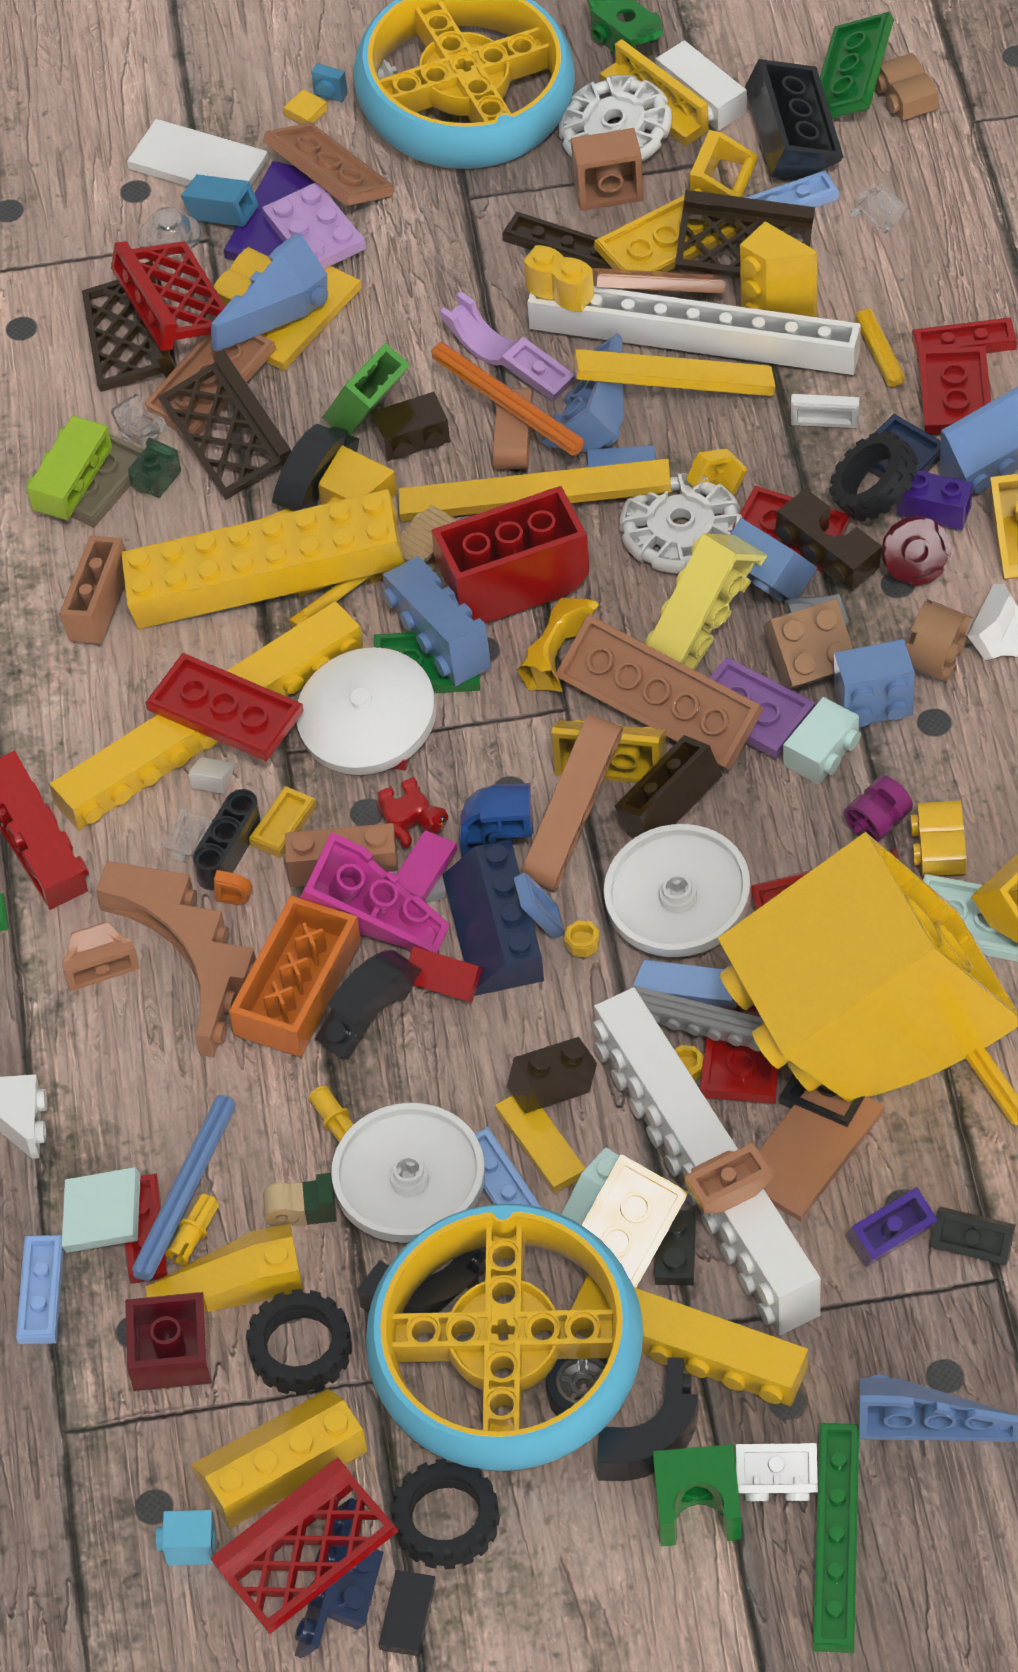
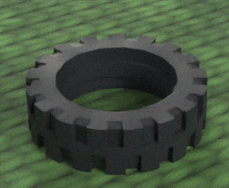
(890, 486)
(303, 1377)
(453, 1551)

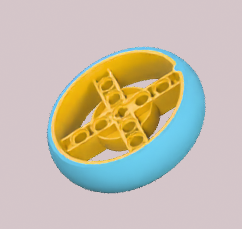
(464, 78)
(504, 1233)

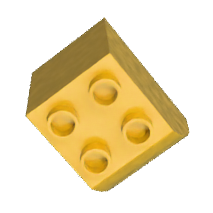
(864, 977)

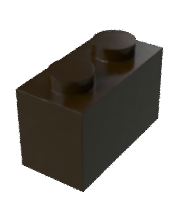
(410, 426)
(551, 1074)

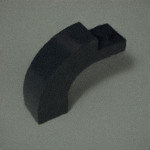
(437, 1289)
(628, 1451)

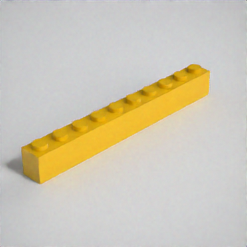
(163, 745)

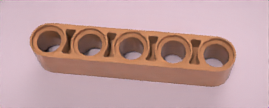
(572, 801)

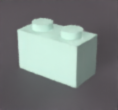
(821, 741)

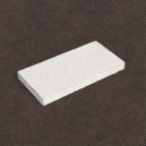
(181, 153)

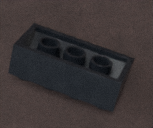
(792, 119)

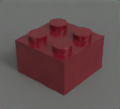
(168, 1341)

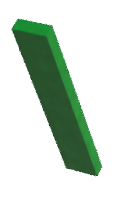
(836, 1538)

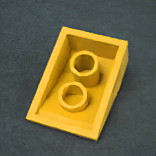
(1004, 507)

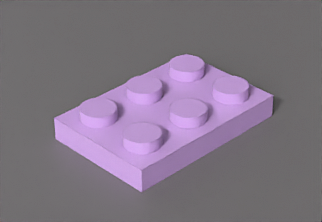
(318, 221)

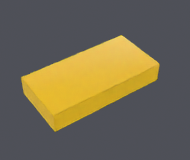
(284, 816)

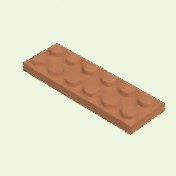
(658, 690)

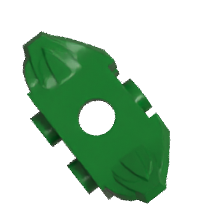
(608, 29)

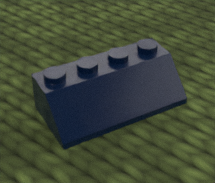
(490, 920)

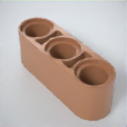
(512, 437)

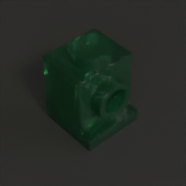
(155, 468)

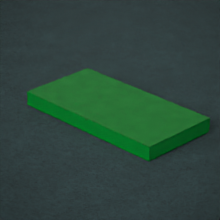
(855, 63)

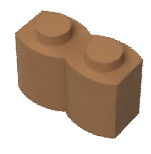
(907, 87)

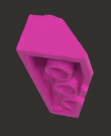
(355, 884)

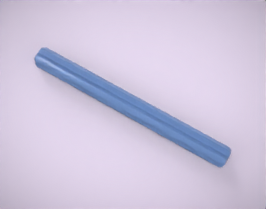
(183, 1188)

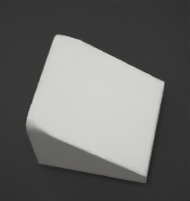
(211, 775)

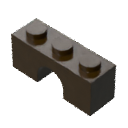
(846, 558)

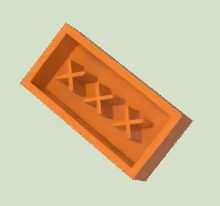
(295, 976)

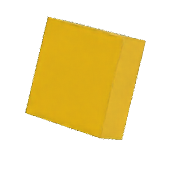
(305, 108)

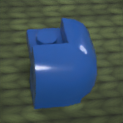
(495, 814)

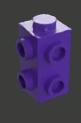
(938, 498)

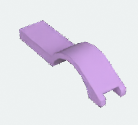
(518, 356)

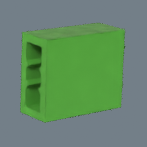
(366, 389)

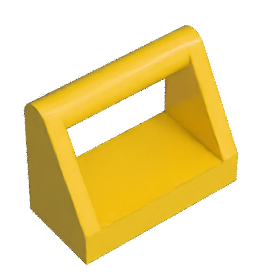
(716, 148)

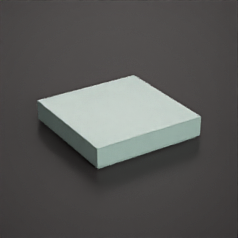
(101, 1210)

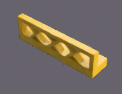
(686, 123)

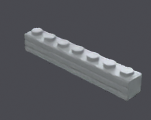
(701, 1018)

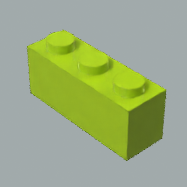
(69, 467)

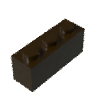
(669, 787)

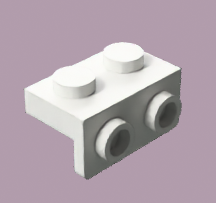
(777, 1469)

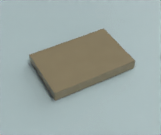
(108, 483)

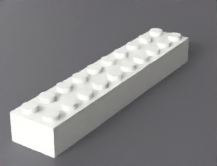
(691, 1134)

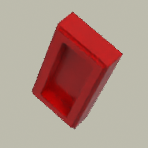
(446, 974)

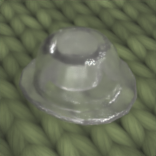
(169, 226)

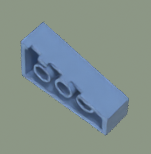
(438, 621)

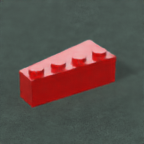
(35, 837)

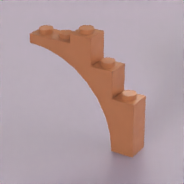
(167, 906)

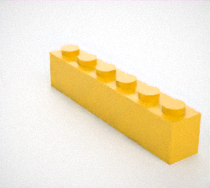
(712, 1346)

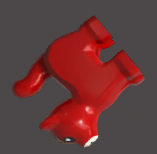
(409, 811)

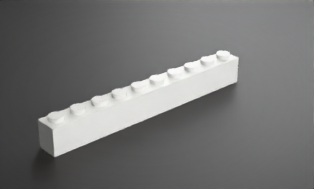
(706, 329)

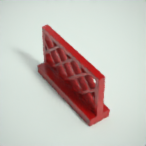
(149, 297)
(287, 1526)

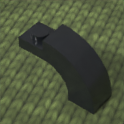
(307, 464)
(362, 996)

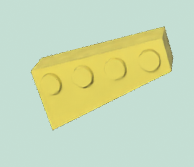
(703, 596)

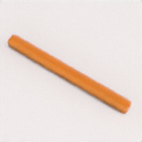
(508, 398)

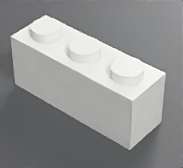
(723, 94)

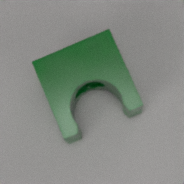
(696, 1478)

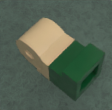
(301, 1202)

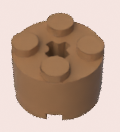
(937, 638)

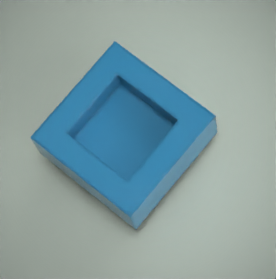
(329, 82)

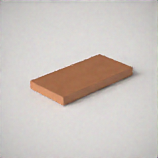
(328, 163)
(246, 357)
(811, 1150)

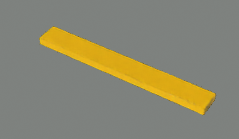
(578, 484)

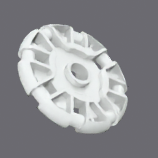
(620, 104)
(672, 537)

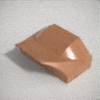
(97, 955)
(729, 1179)

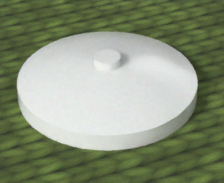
(366, 711)
(677, 890)
(406, 1170)

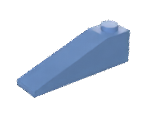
(280, 294)
(594, 407)
(915, 1412)

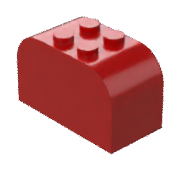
(513, 555)

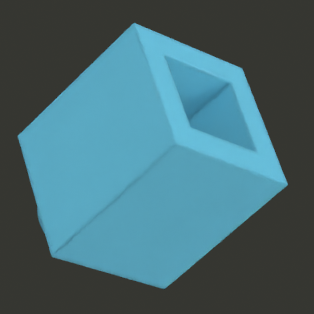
(187, 1537)

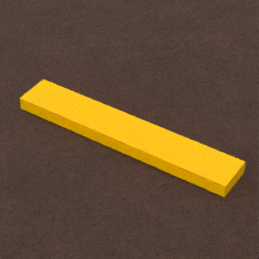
(674, 372)

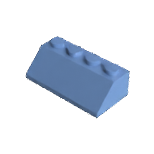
(982, 443)

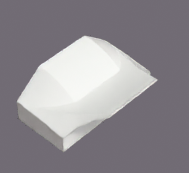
(996, 625)

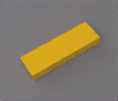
(541, 1144)

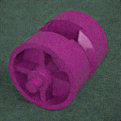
(878, 808)

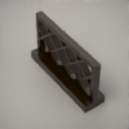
(741, 213)
(163, 361)
(245, 405)

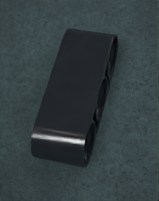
(234, 822)

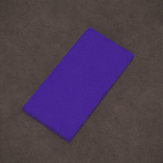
(257, 234)

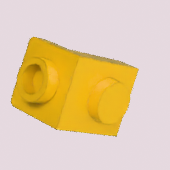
(719, 467)

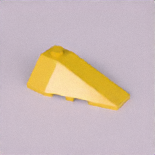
(239, 1272)

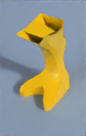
(564, 622)

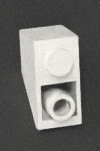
(21, 1112)

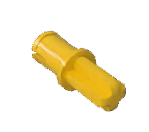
(334, 1116)
(192, 1229)

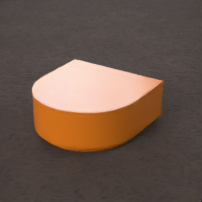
(231, 888)

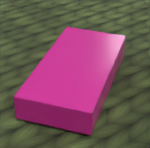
(426, 864)

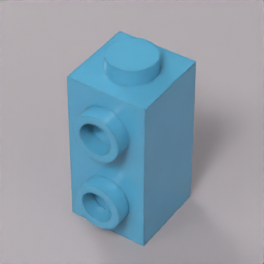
(220, 200)

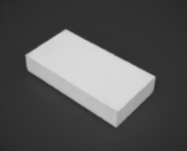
(825, 411)

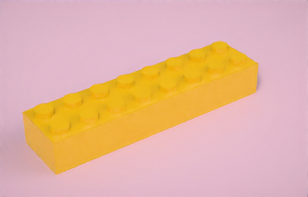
(262, 559)

